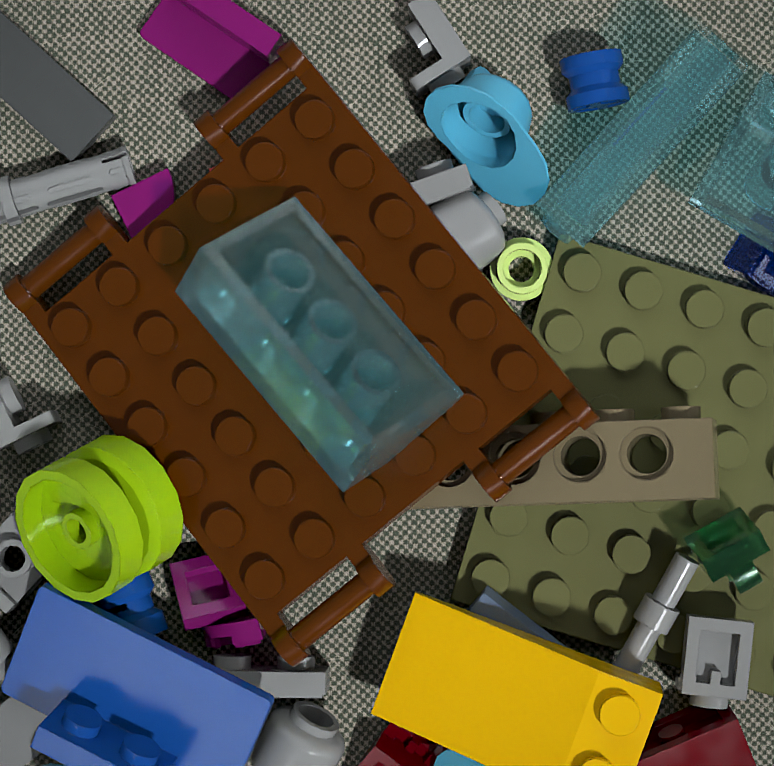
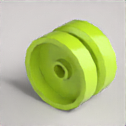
(99, 517)

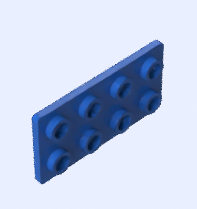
(127, 694)

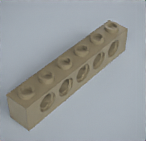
(687, 474)

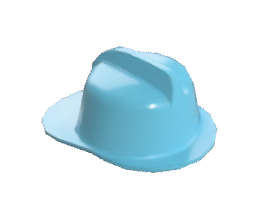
(488, 128)

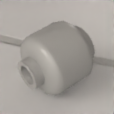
(474, 224)
(299, 737)

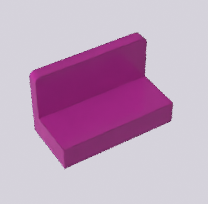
(213, 41)

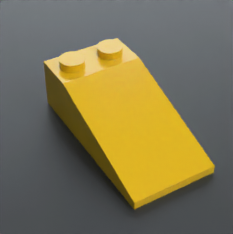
(511, 693)

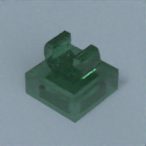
(729, 548)

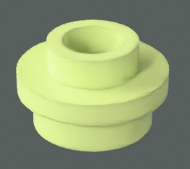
(533, 252)

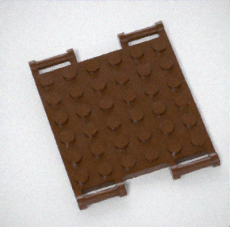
(237, 468)

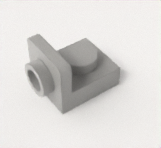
(435, 35)
(21, 435)
(715, 660)

